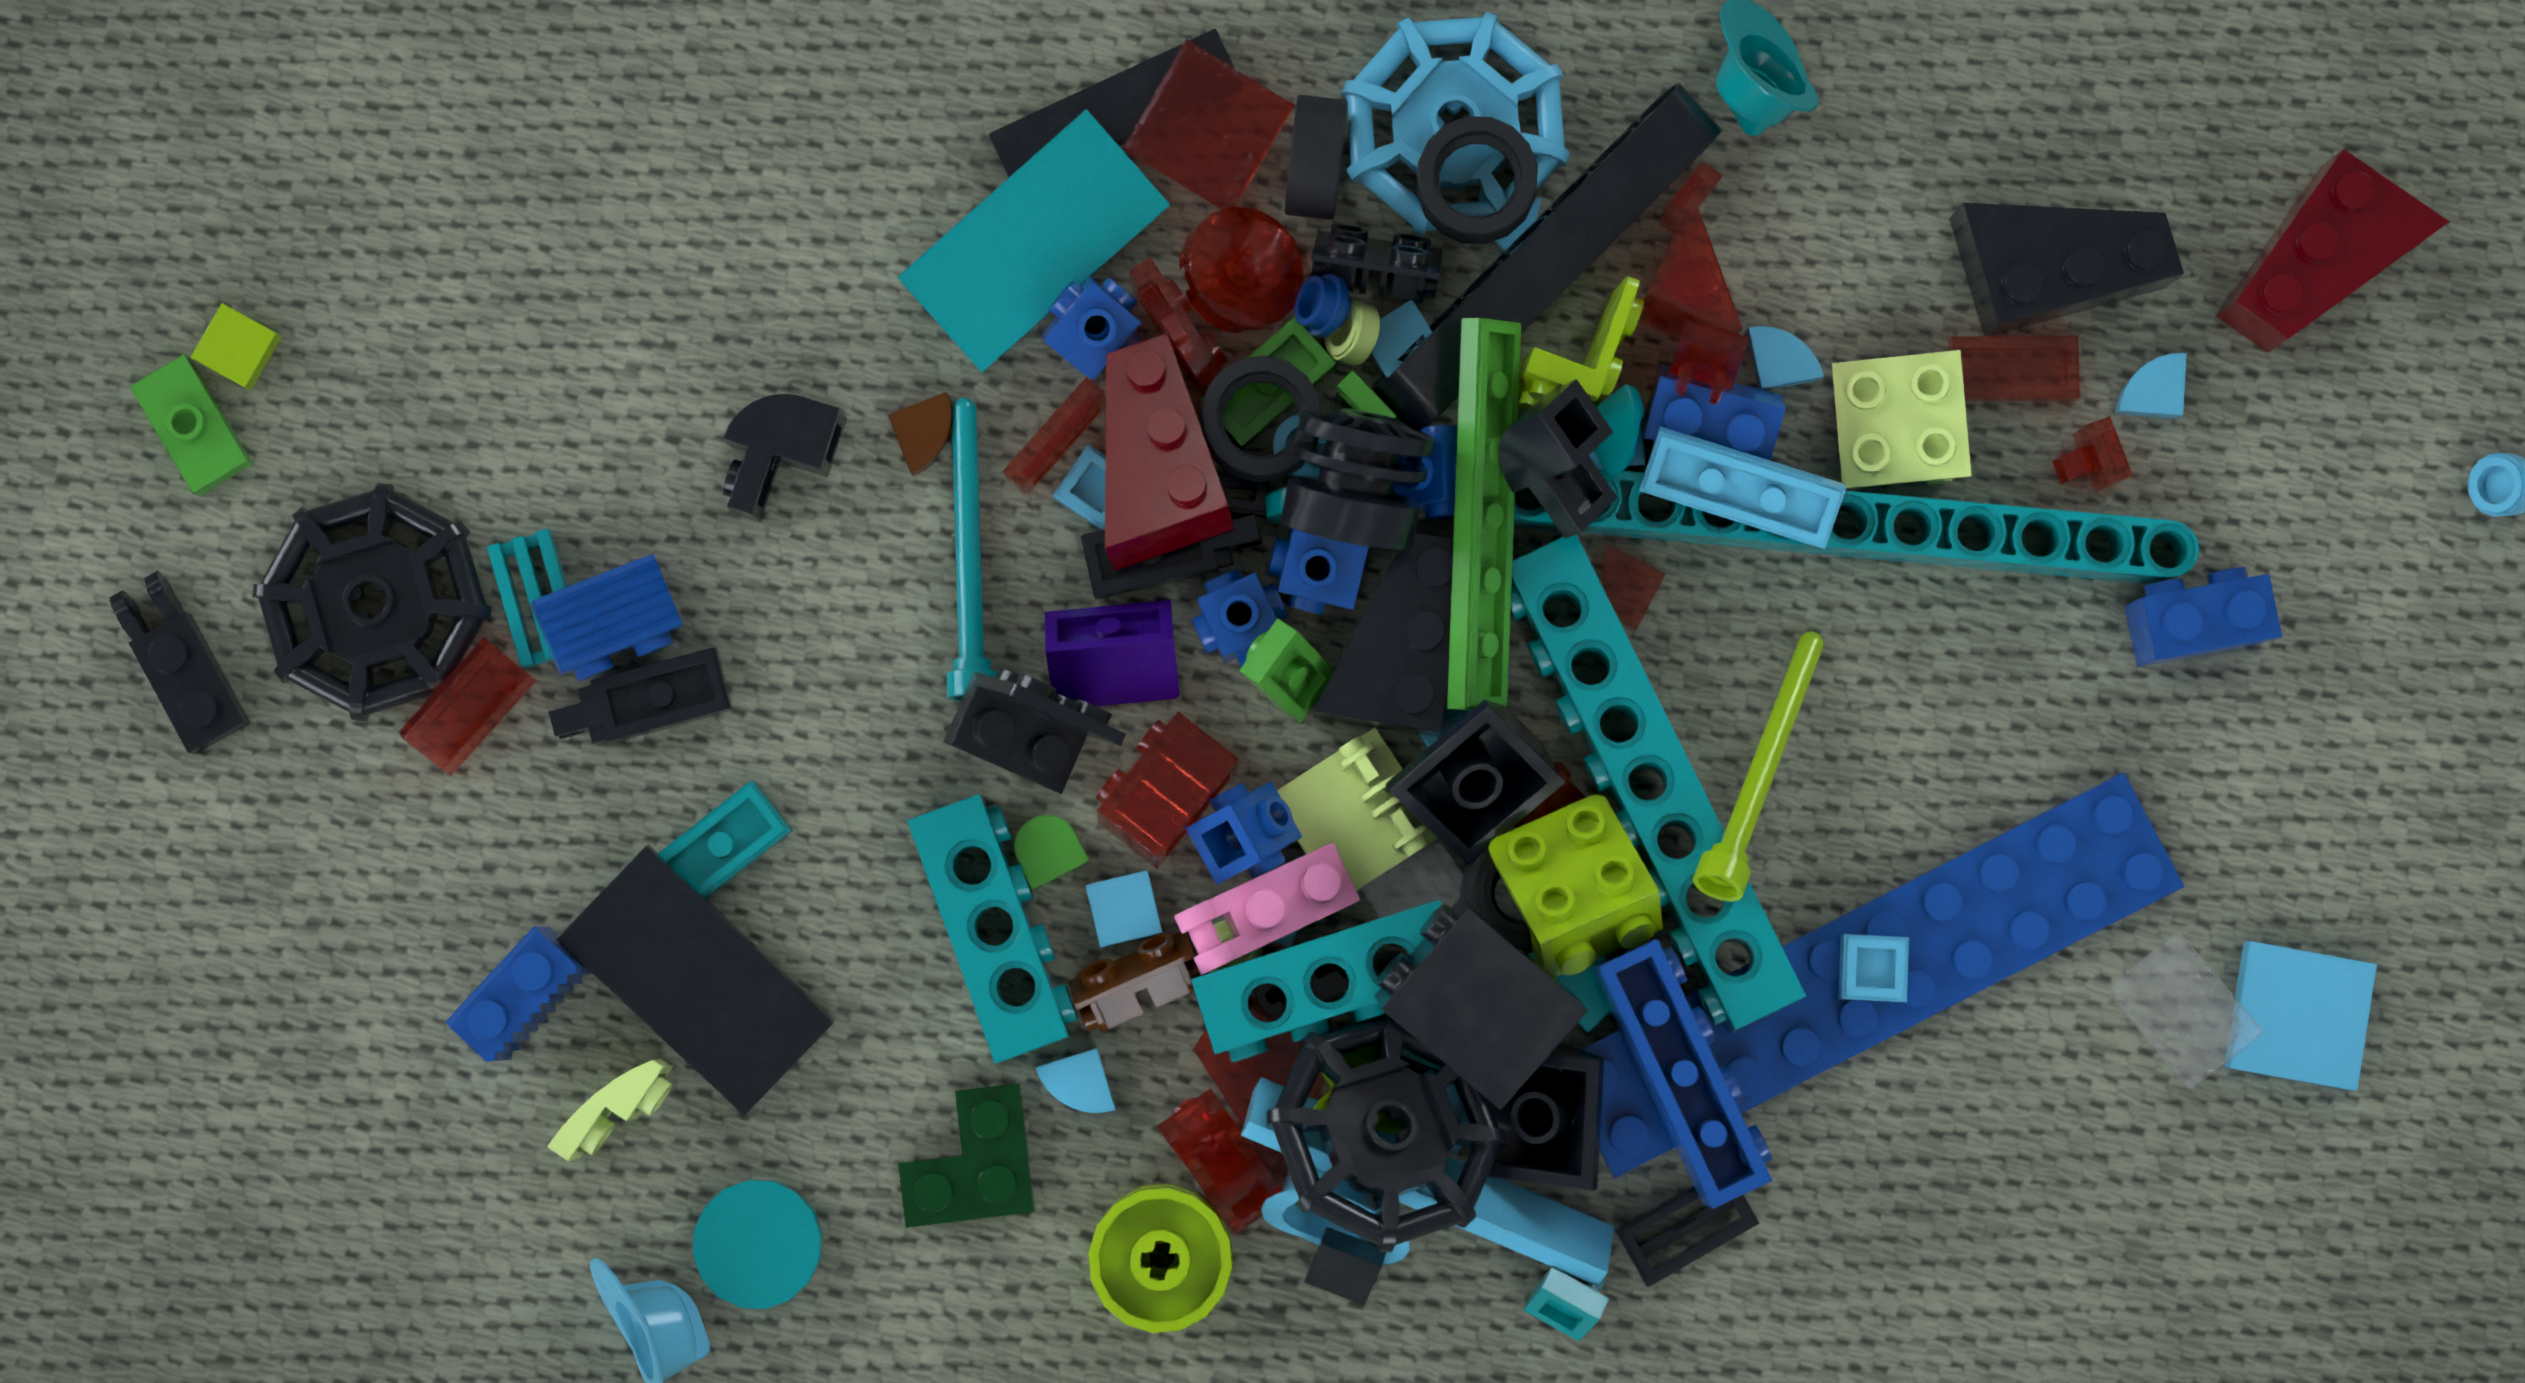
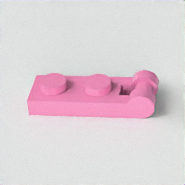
(1269, 907)

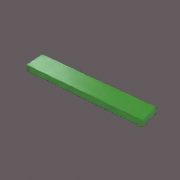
(1483, 515)

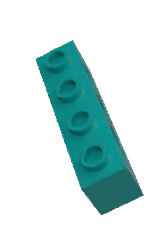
(940, 841)
(1226, 992)

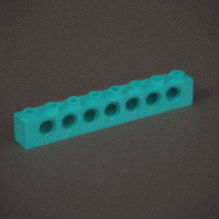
(1566, 573)

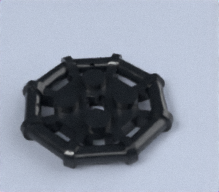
(339, 582)
(1370, 1161)

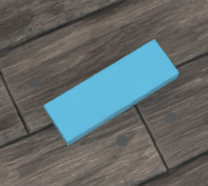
(1742, 487)

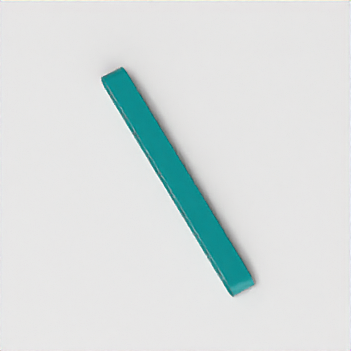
(1939, 543)

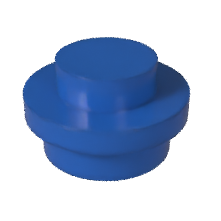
(1322, 304)

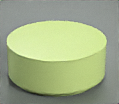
(1357, 336)

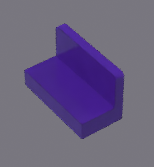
(1113, 653)

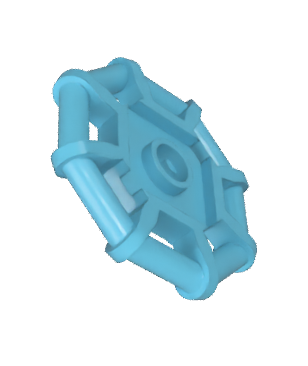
(1450, 87)

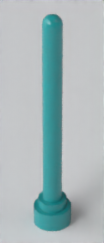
(968, 551)

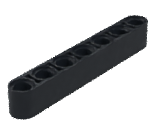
(1554, 248)

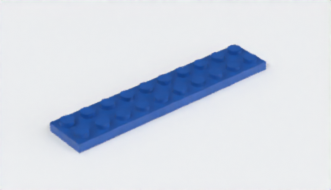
(1965, 930)

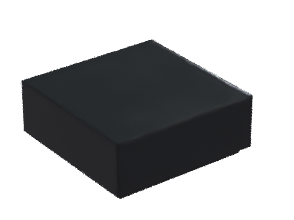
(1345, 1266)

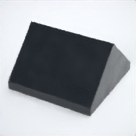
(1554, 1123)

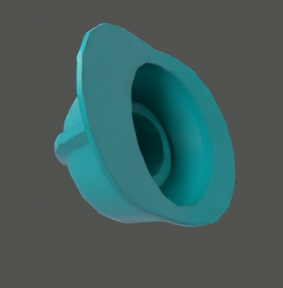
(1761, 69)

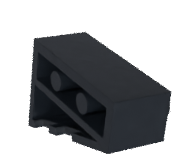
(2059, 260)
(1400, 651)

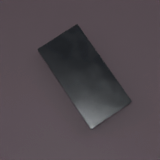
(695, 979)

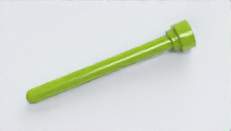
(1725, 868)

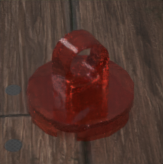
(1241, 269)

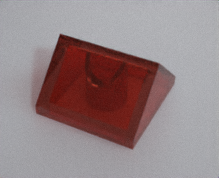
(1688, 284)

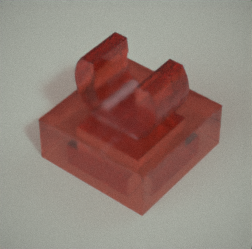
(1707, 357)
(2097, 456)

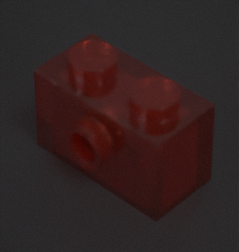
(1165, 788)

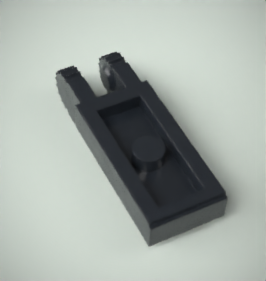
(181, 668)

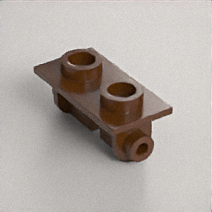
(1107, 987)

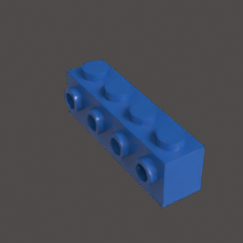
(1682, 1074)

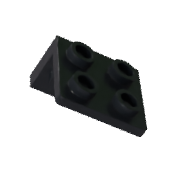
(1026, 727)

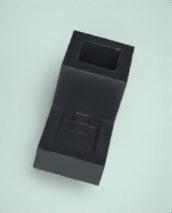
(775, 432)
(1551, 456)

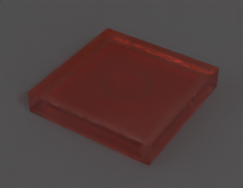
(1207, 126)

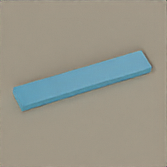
(1503, 1210)

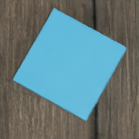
(2310, 1014)

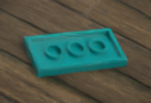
(1032, 238)

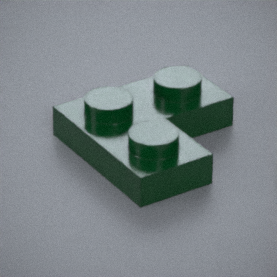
(990, 1174)

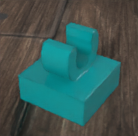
(1566, 1303)

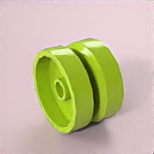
(1152, 1295)

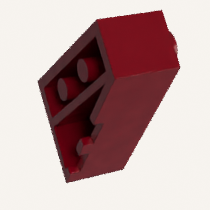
(2327, 247)
(1157, 460)

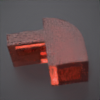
(1220, 1159)

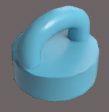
(2498, 484)

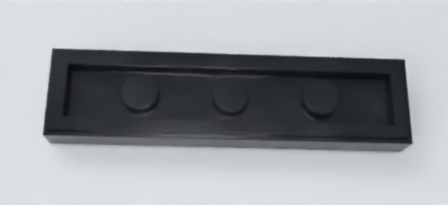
(1112, 102)

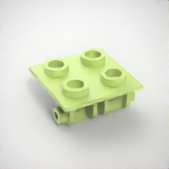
(1901, 420)
(1351, 806)

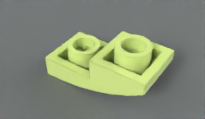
(626, 1096)

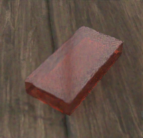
(2019, 368)
(1056, 436)
(467, 706)

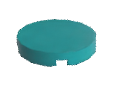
(757, 1244)

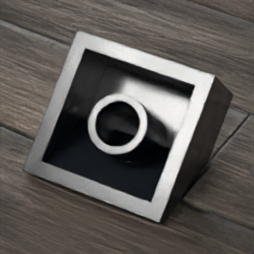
(1477, 779)

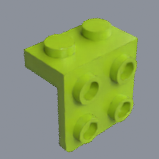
(1598, 375)
(1578, 885)

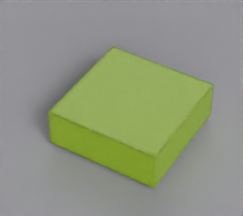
(236, 347)

